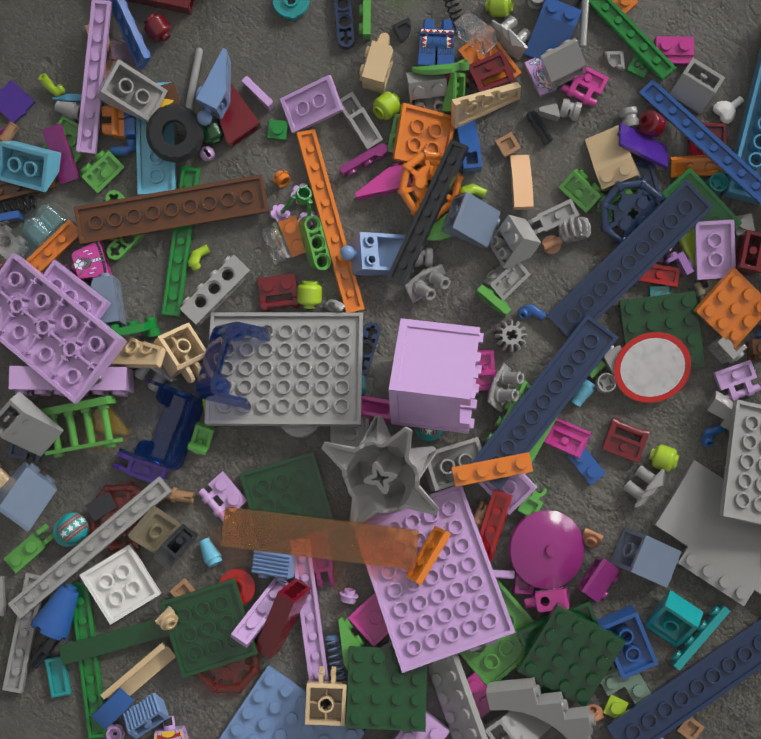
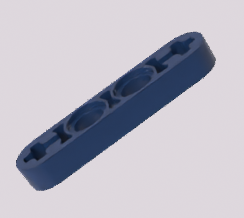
(344, 13)

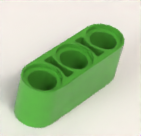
(321, 249)

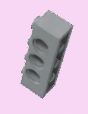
(213, 301)

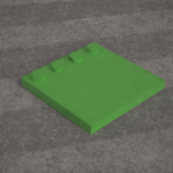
(499, 659)

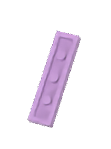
(257, 615)

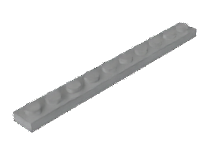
(89, 548)

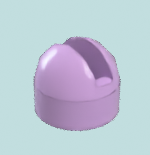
(204, 157)

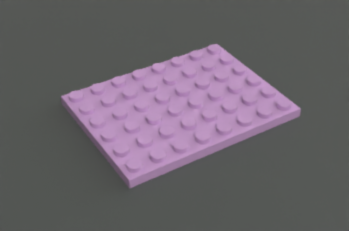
(457, 601)

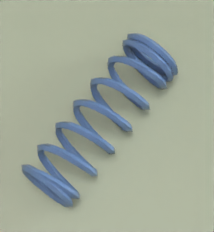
(336, 638)

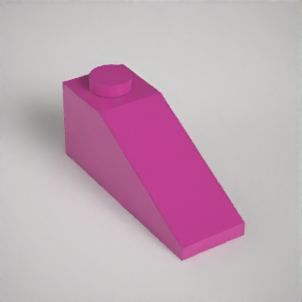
(383, 184)

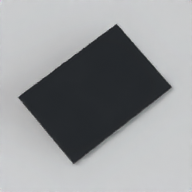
(101, 506)

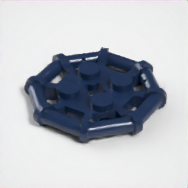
(623, 206)

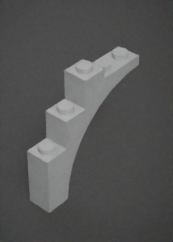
(525, 697)

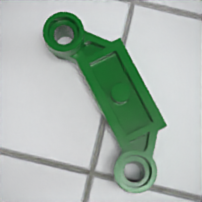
(149, 326)

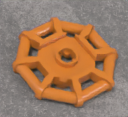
(420, 179)

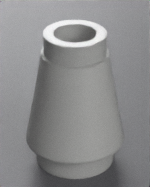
(68, 109)

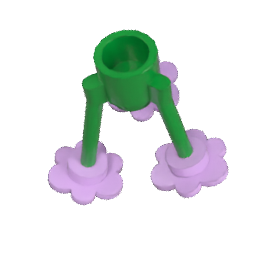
(302, 196)

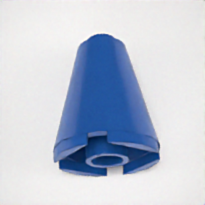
(57, 613)

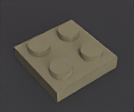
(154, 529)

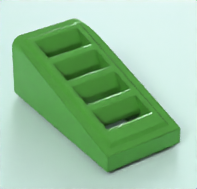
(454, 89)

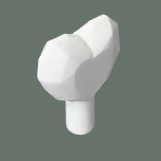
(727, 110)

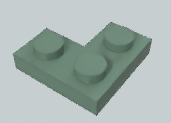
(634, 685)

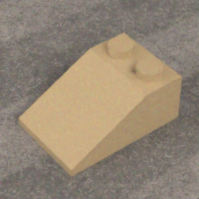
(610, 160)

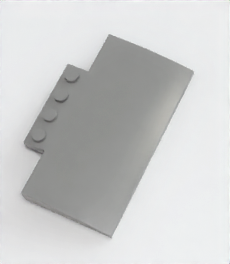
(717, 548)

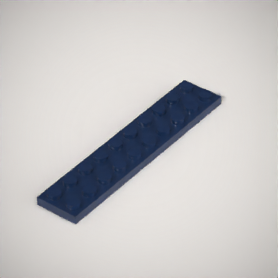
(631, 258)
(549, 393)
(692, 688)

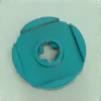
(291, 11)

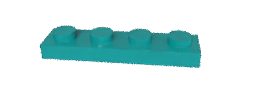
(694, 642)

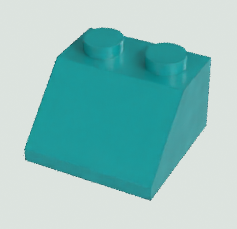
(674, 619)

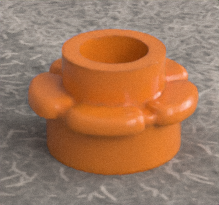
(281, 178)

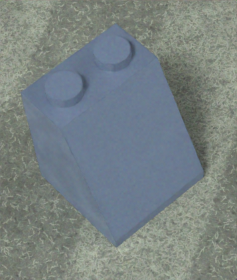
(471, 220)
(110, 288)
(26, 495)
(645, 557)

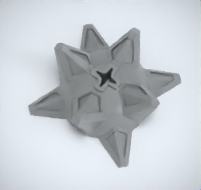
(383, 472)

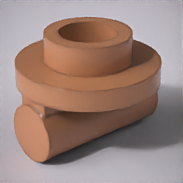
(551, 244)
(591, 538)
(597, 711)

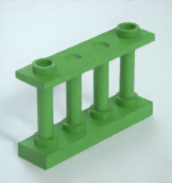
(85, 407)

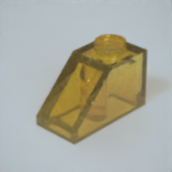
(117, 424)

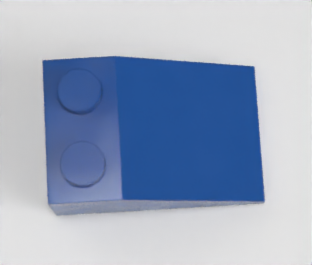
(552, 27)
(637, 651)

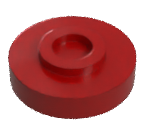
(244, 581)

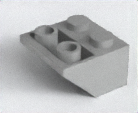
(563, 63)
(696, 86)
(427, 90)
(514, 241)

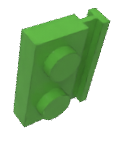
(493, 301)

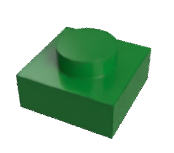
(278, 130)

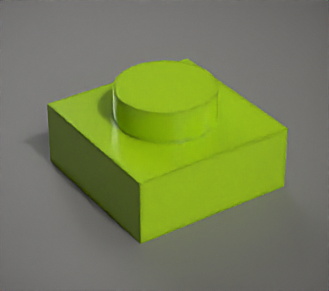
(615, 706)

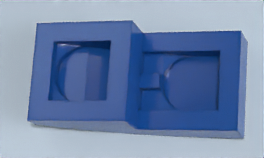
(112, 708)

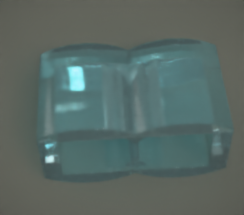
(43, 224)

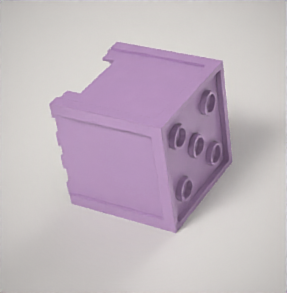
(435, 375)

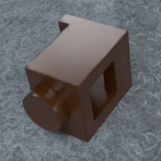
(753, 349)

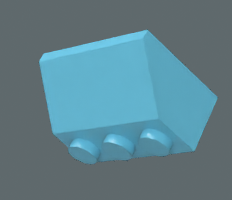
(28, 165)

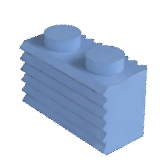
(273, 564)
(145, 715)

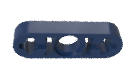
(374, 337)

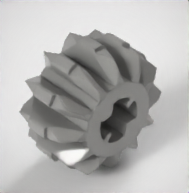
(574, 229)
(508, 329)

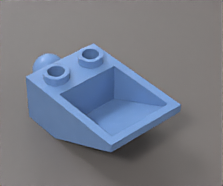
(216, 90)
(372, 252)

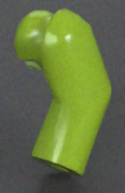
(49, 86)
(473, 189)
(196, 255)

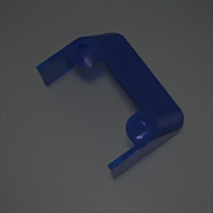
(210, 383)
(173, 430)

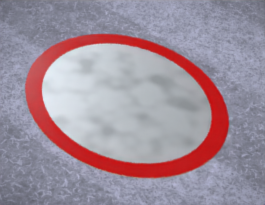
(652, 367)

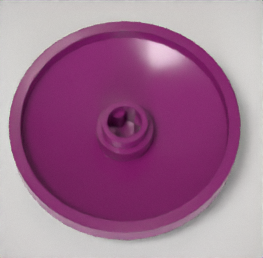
(546, 549)

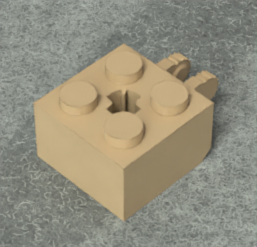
(377, 64)
(182, 353)
(319, 690)

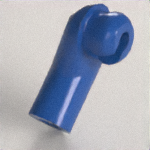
(124, 150)
(529, 311)
(709, 434)

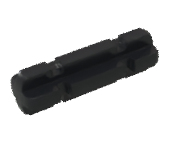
(539, 127)

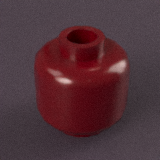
(157, 28)
(651, 123)

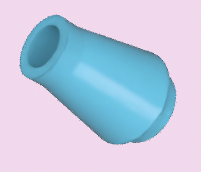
(583, 393)
(210, 553)

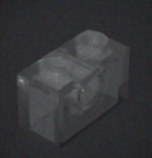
(475, 32)
(17, 245)

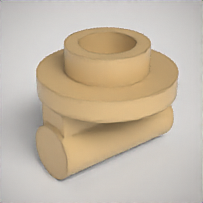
(167, 619)

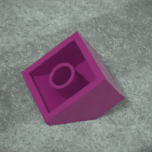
(598, 579)

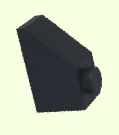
(175, 546)

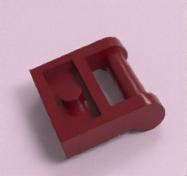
(491, 67)
(278, 286)
(624, 446)

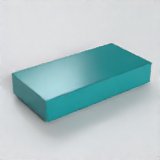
(57, 677)

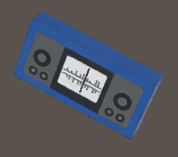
(11, 217)

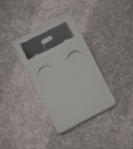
(27, 425)
(516, 726)

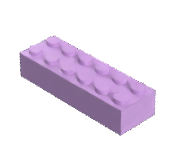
(114, 380)

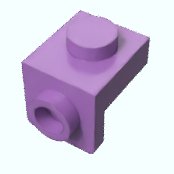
(681, 262)

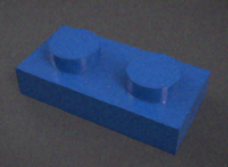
(587, 467)

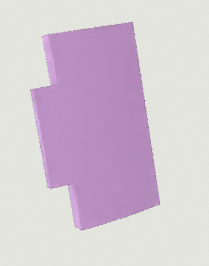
(56, 325)

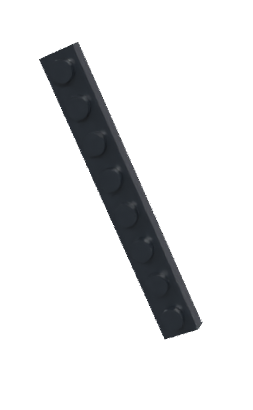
(427, 213)

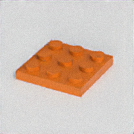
(421, 129)
(731, 307)

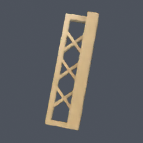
(143, 670)

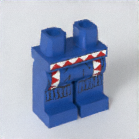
(437, 40)

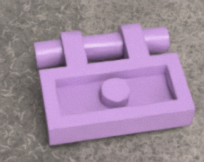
(735, 375)
(227, 493)

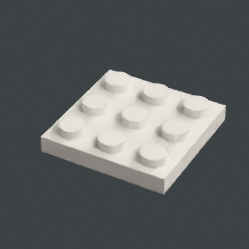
(120, 584)

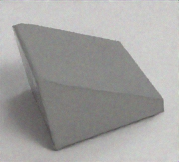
(549, 112)

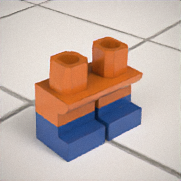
(122, 124)

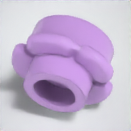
(348, 596)
(115, 728)

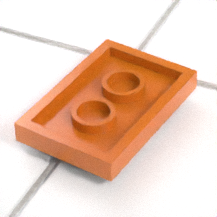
(473, 55)

